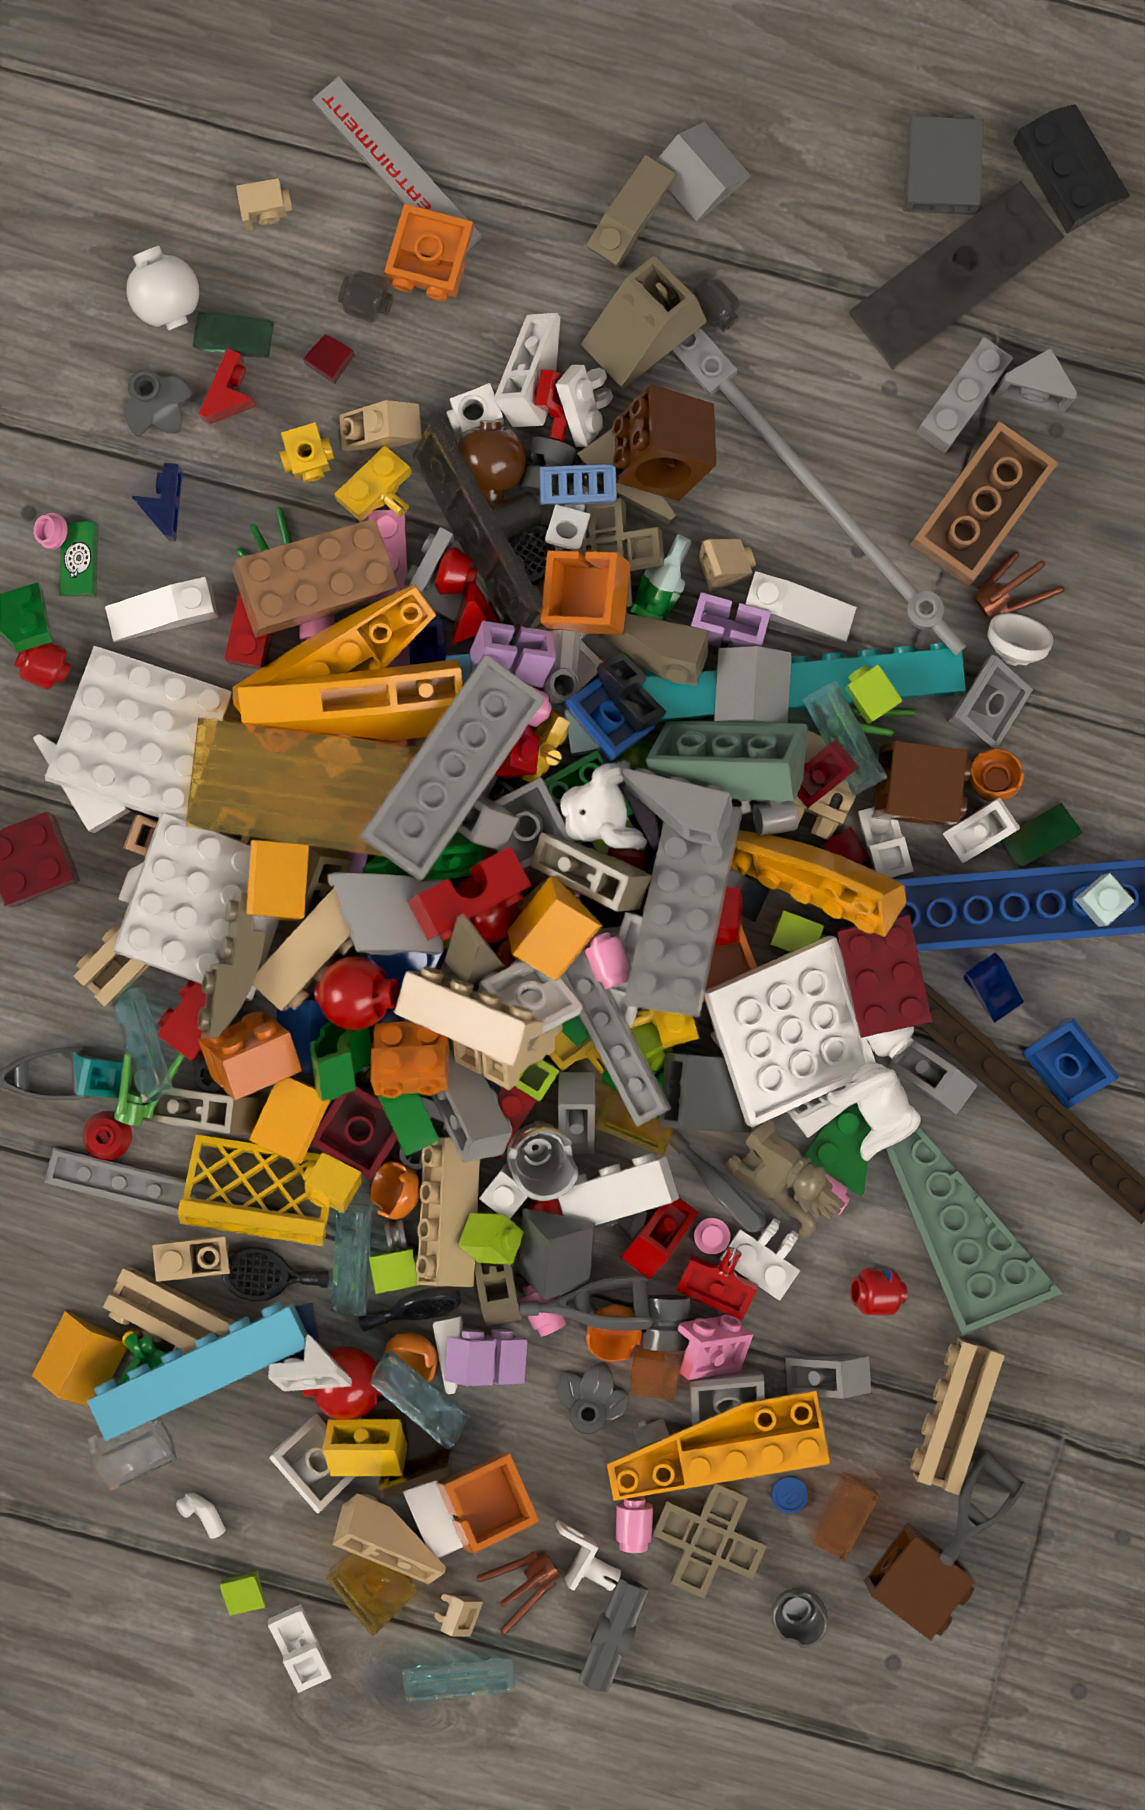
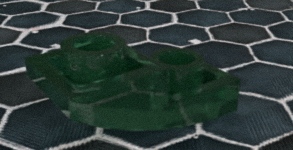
(239, 333)

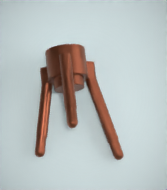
(994, 599)
(540, 1574)

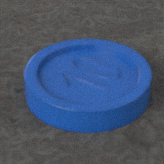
(789, 1494)

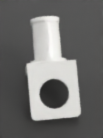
(569, 522)
(585, 1563)

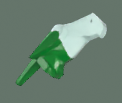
(662, 584)

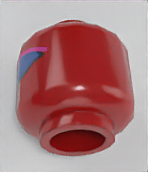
(878, 1291)

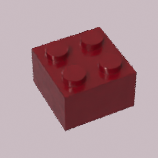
(34, 860)
(356, 1130)

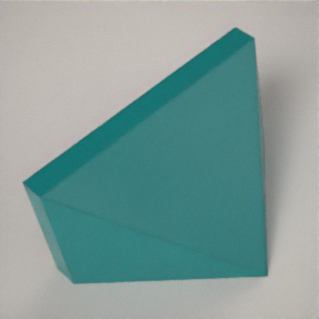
(97, 1076)

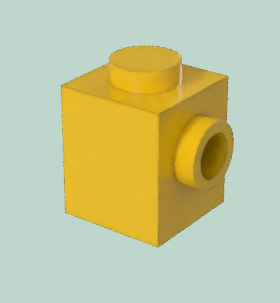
(331, 1183)

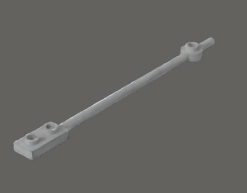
(714, 372)

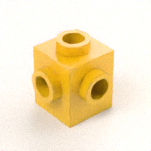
(302, 441)

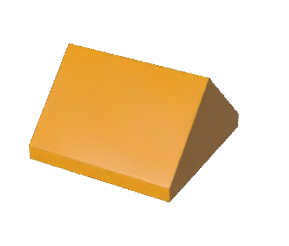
(277, 880)
(552, 929)
(290, 1118)
(78, 1359)

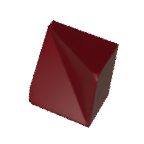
(329, 358)

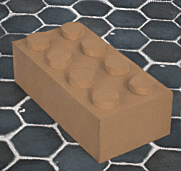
(984, 504)
(314, 577)

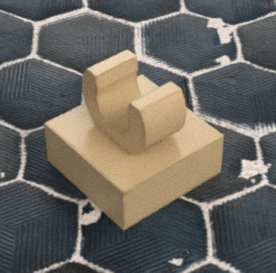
(460, 1615)

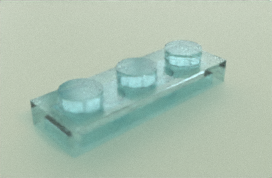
(836, 720)
(143, 1044)
(351, 1260)
(418, 1399)
(459, 1680)

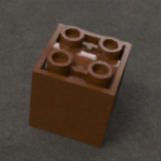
(664, 442)
(922, 784)
(918, 1584)

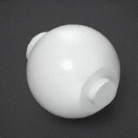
(162, 289)

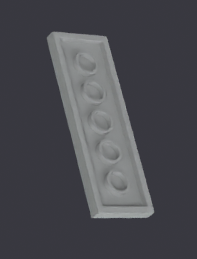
(452, 767)
(681, 922)

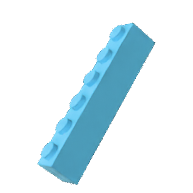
(197, 1371)

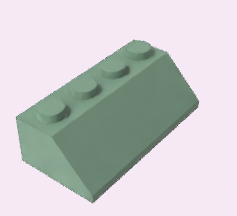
(739, 757)

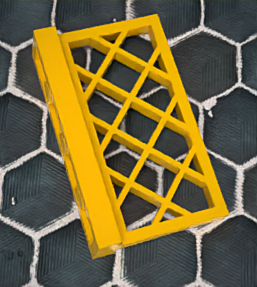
(244, 1217)

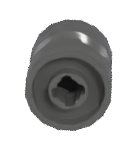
(546, 453)
(666, 1313)

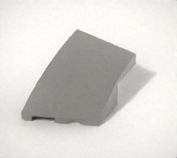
(380, 912)

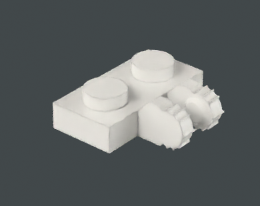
(581, 403)
(762, 1264)

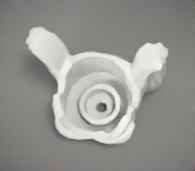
(604, 810)
(882, 1104)

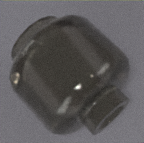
(365, 296)
(718, 305)

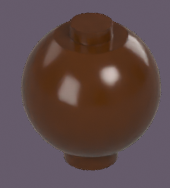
(494, 457)

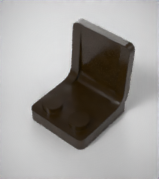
(425, 1457)

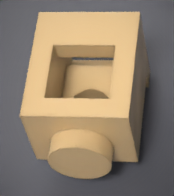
(263, 202)

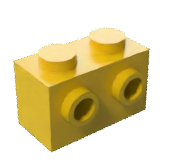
(365, 1447)

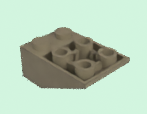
(643, 323)

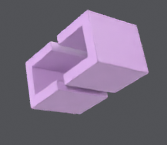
(713, 615)
(527, 659)
(481, 1358)

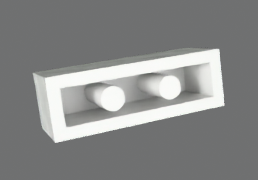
(620, 1191)

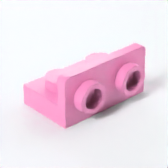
(714, 1347)

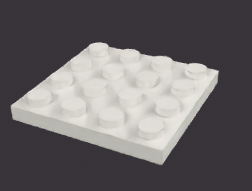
(134, 734)
(182, 900)
(788, 1030)

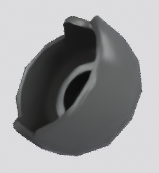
(800, 1617)

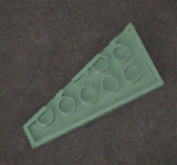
(969, 1247)

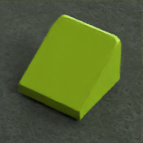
(242, 1593)

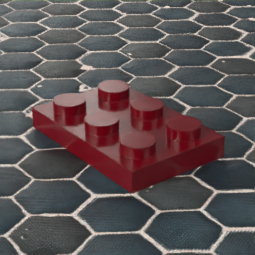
(884, 978)

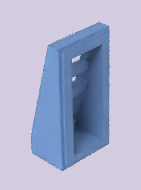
(592, 497)

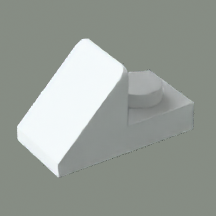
(981, 830)
(315, 1372)

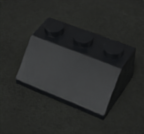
(1070, 166)

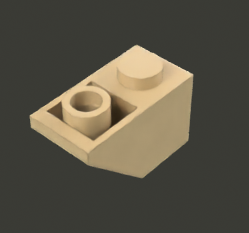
(380, 425)
(190, 1258)

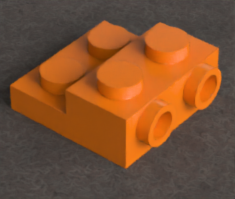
(428, 252)
(409, 1060)

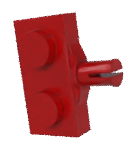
(549, 400)
(718, 1284)

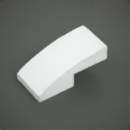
(885, 844)
(433, 1519)
(299, 1648)

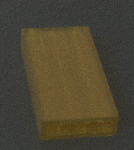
(290, 783)

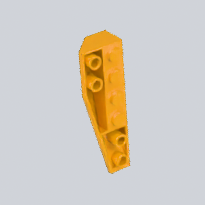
(356, 643)
(364, 704)
(821, 879)
(731, 1446)

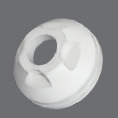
(1019, 638)

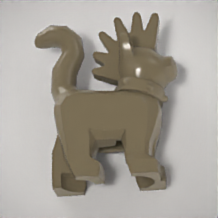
(776, 1166)

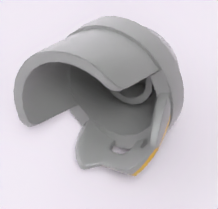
(546, 1168)

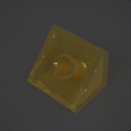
(618, 1122)
(370, 1590)

